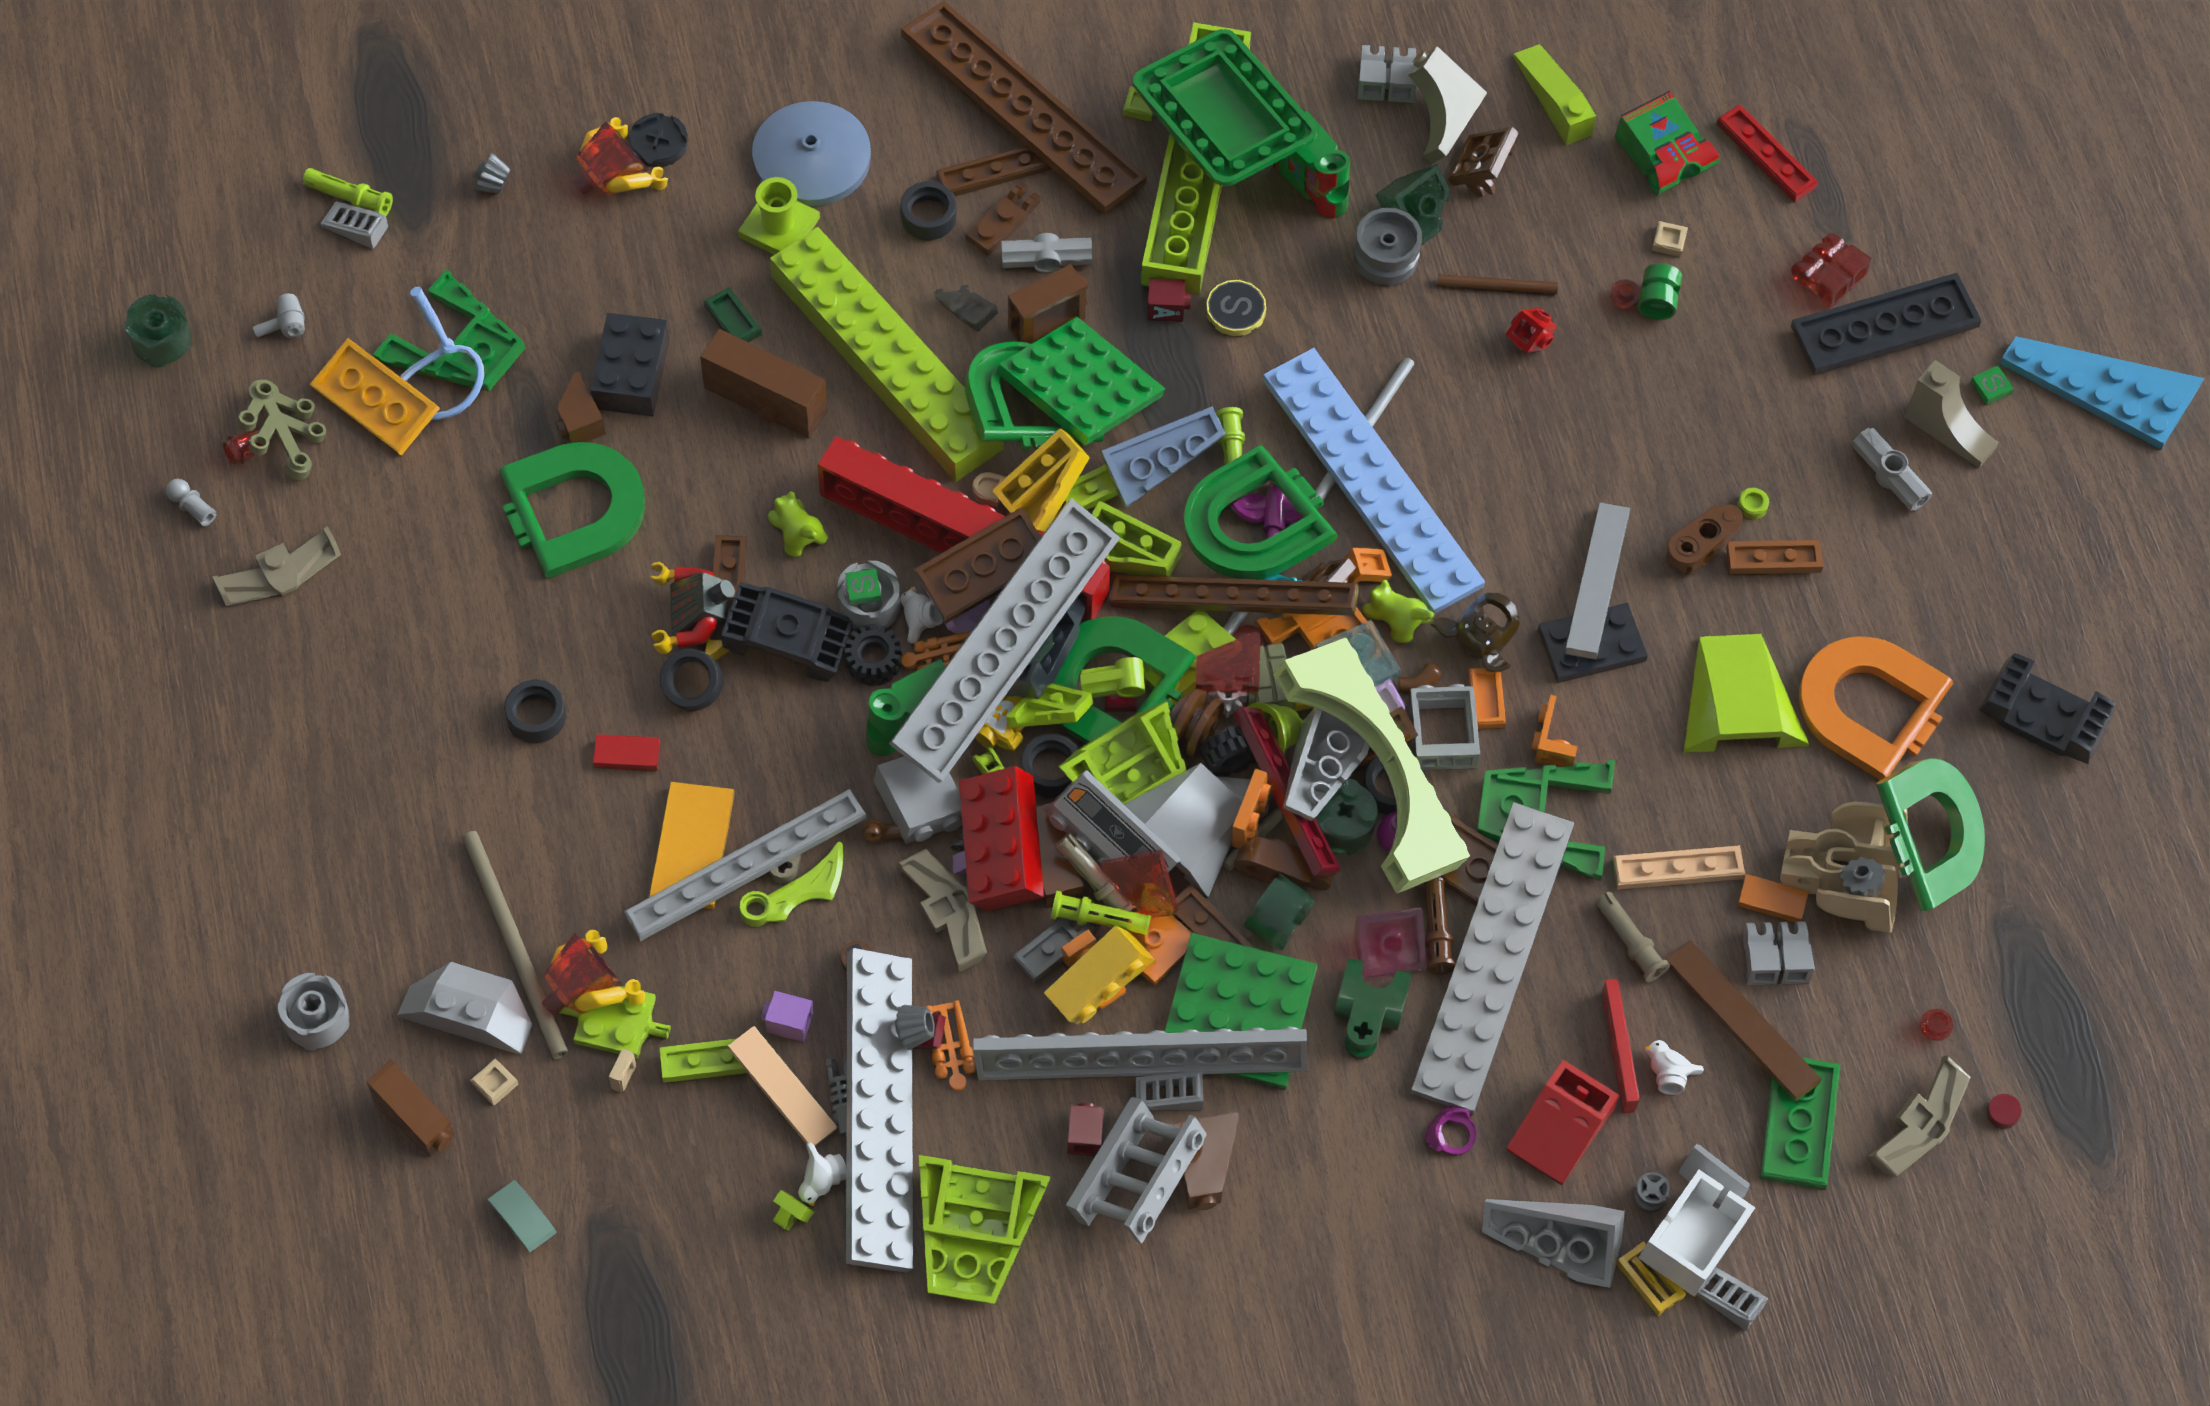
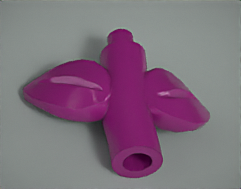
(1271, 509)

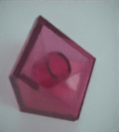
(1391, 942)

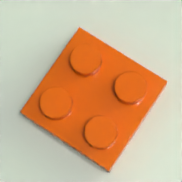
(1254, 801)

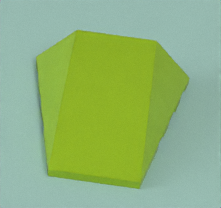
(1739, 696)
(1131, 755)
(974, 1226)

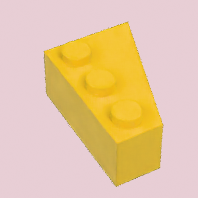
(1044, 479)
(1099, 975)

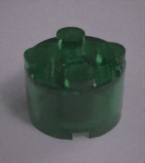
(158, 329)
(1349, 818)
(1279, 912)

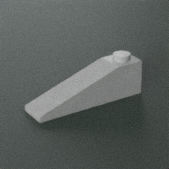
(1321, 762)
(1567, 1236)

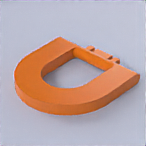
(1892, 665)

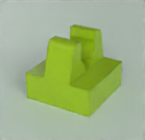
(790, 1210)

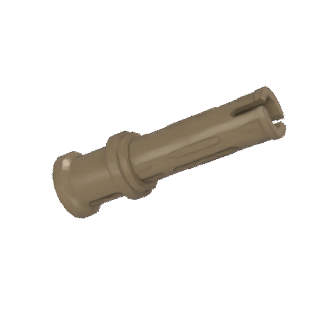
(1092, 873)
(1639, 947)

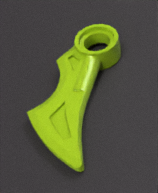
(817, 883)

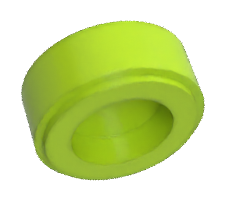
(1753, 503)

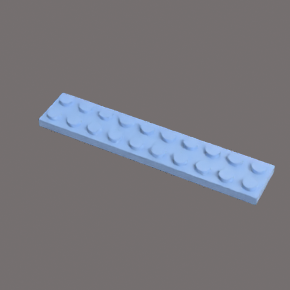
(1373, 481)

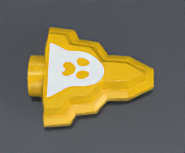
(996, 728)

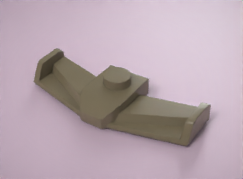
(278, 570)
(947, 907)
(1923, 1120)

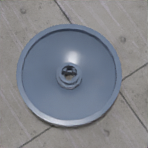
(816, 149)

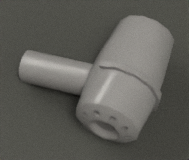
(289, 318)

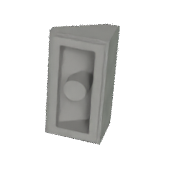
(1704, 1161)

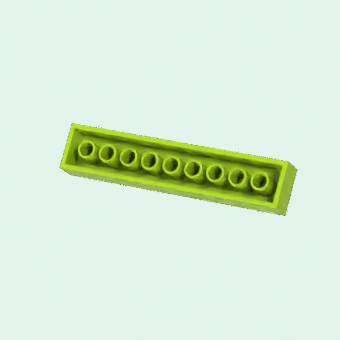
(1183, 209)
(882, 351)

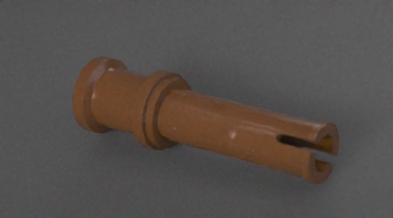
(1439, 939)

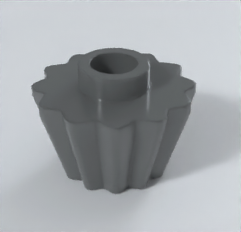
(491, 175)
(1863, 877)
(914, 1025)

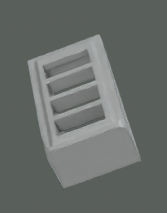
(369, 237)
(1181, 1079)
(1733, 1312)

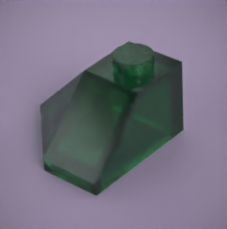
(1421, 196)

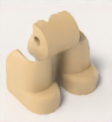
(1854, 834)

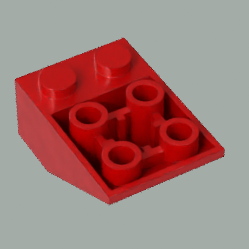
(1563, 1122)

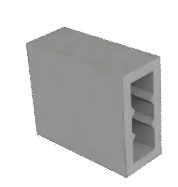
(918, 801)

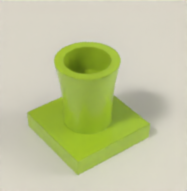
(777, 217)

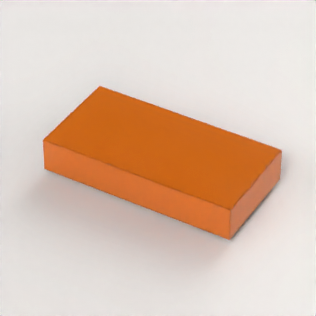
(1488, 698)
(1773, 898)

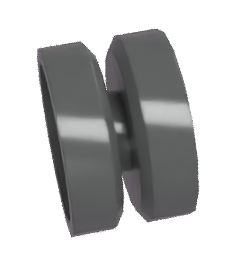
(1387, 246)

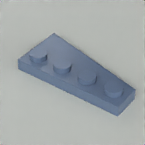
(1155, 455)

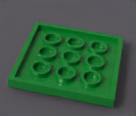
(1080, 380)
(1240, 990)

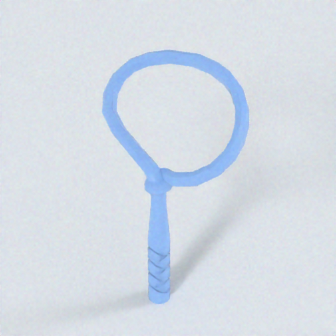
(445, 346)

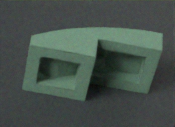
(522, 1216)

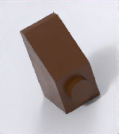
(578, 413)

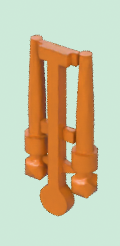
(911, 660)
(957, 1081)

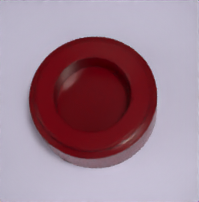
(2004, 1111)

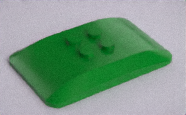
(1224, 107)

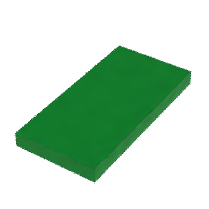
(1801, 1131)

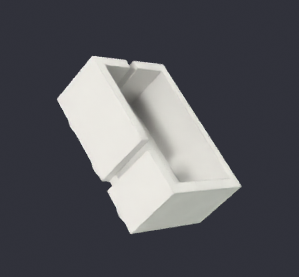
(1696, 1233)

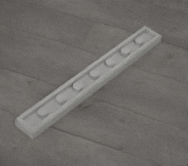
(744, 865)

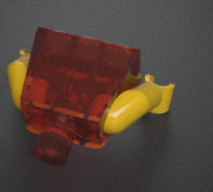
(613, 163)
(585, 979)

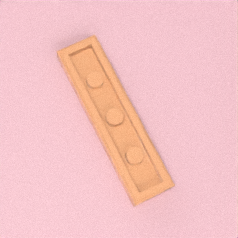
(1678, 867)
(782, 1087)

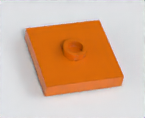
(1166, 943)

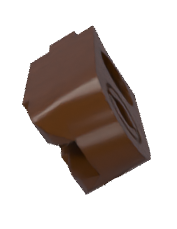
(1717, 522)
(1267, 859)

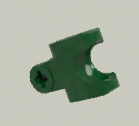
(1369, 1008)

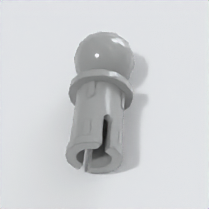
(190, 501)

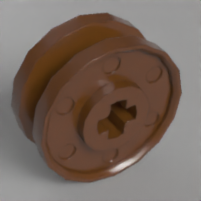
(1197, 722)

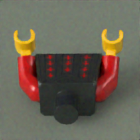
(696, 606)

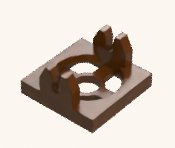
(1497, 145)

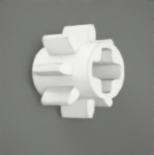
(1232, 703)

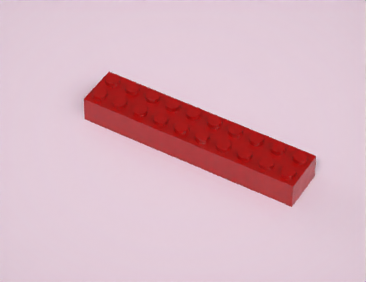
(918, 506)

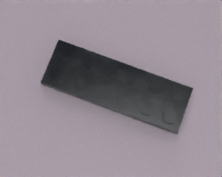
(1885, 323)

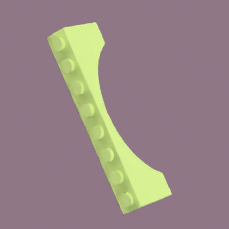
(1338, 684)

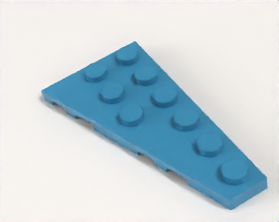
(2122, 392)

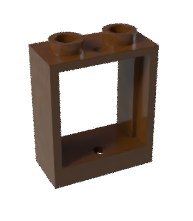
(1047, 304)

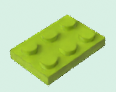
(1197, 634)

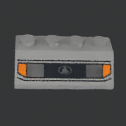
(1103, 823)

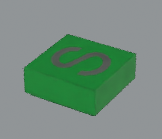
(1992, 385)
(863, 586)

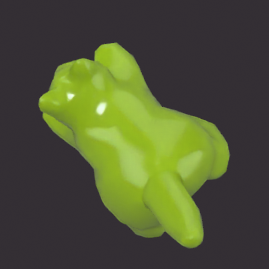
(796, 524)
(1398, 611)

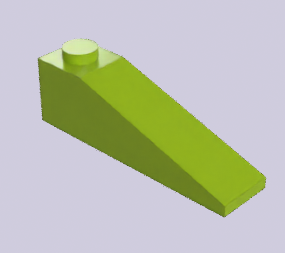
(1557, 94)

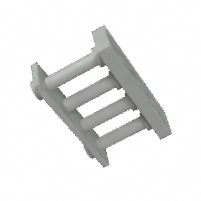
(1112, 1158)

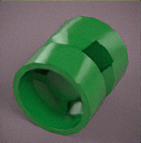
(1660, 291)

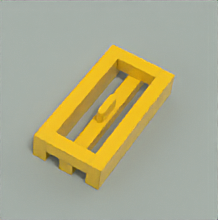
(1642, 1288)

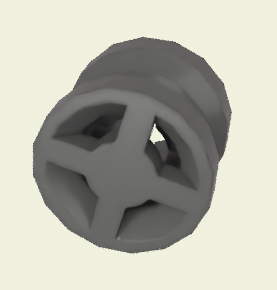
(1656, 1186)

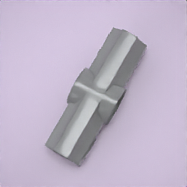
(1046, 252)
(1881, 457)

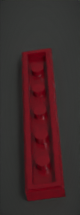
(1273, 762)

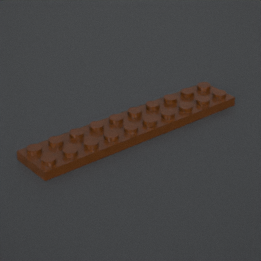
(1024, 107)

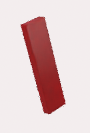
(1767, 153)
(1620, 1046)

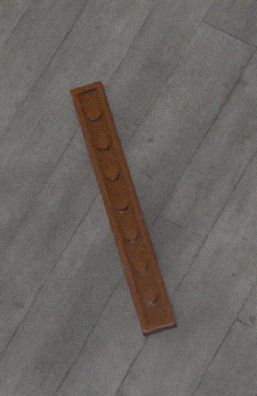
(1234, 595)

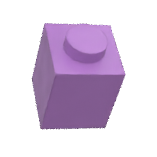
(788, 1016)

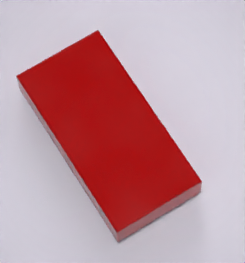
(626, 752)

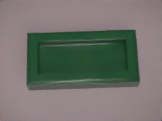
(732, 315)

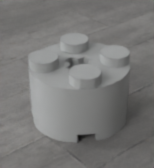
(878, 613)
(318, 1027)

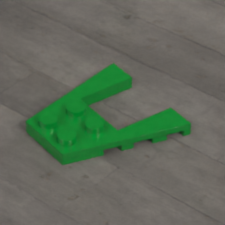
(484, 334)
(1530, 790)

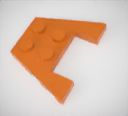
(1311, 627)

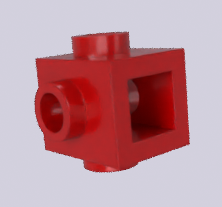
(1523, 330)

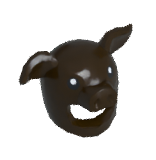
(1479, 633)

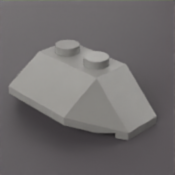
(469, 1006)

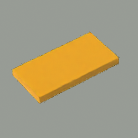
(374, 396)
(691, 832)

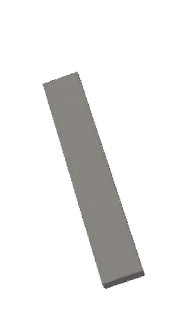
(1597, 581)

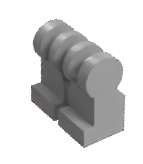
(1376, 78)
(1766, 962)

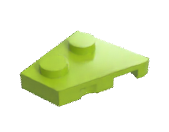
(1054, 706)

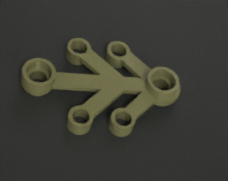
(281, 424)

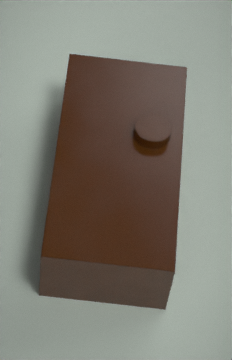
(764, 383)

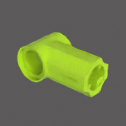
(1123, 678)

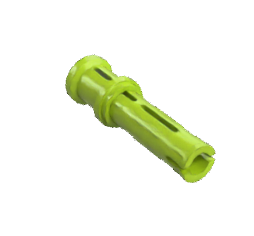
(358, 195)
(1234, 438)
(1139, 923)

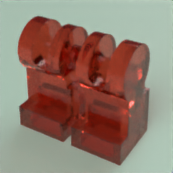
(1832, 269)

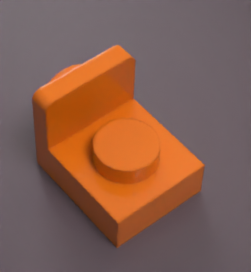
(1369, 564)

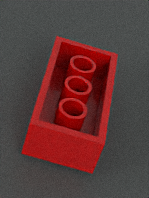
(1001, 839)

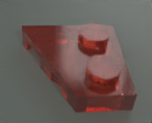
(1231, 666)
(1143, 882)

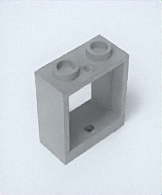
(1445, 755)

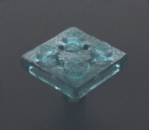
(1367, 644)

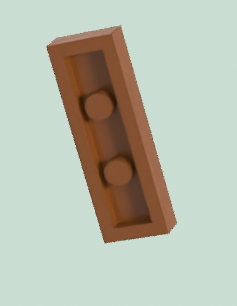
(1774, 557)

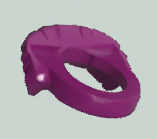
(1455, 1114)

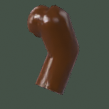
(1429, 675)
(877, 830)

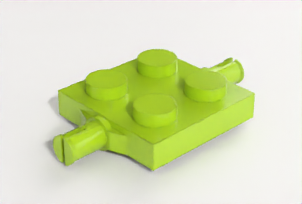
(618, 1026)

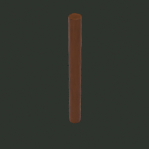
(1497, 284)

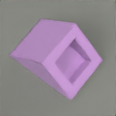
(959, 863)

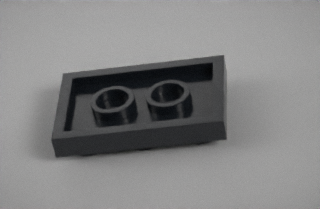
(1618, 647)

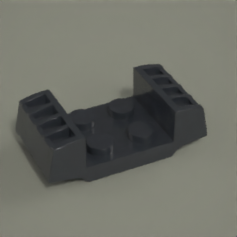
(787, 628)
(1038, 675)
(2047, 712)

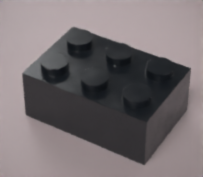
(630, 364)

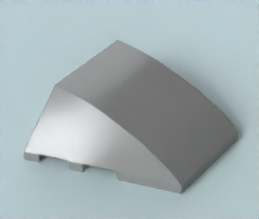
(1194, 819)

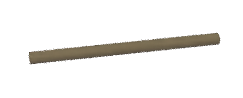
(514, 944)

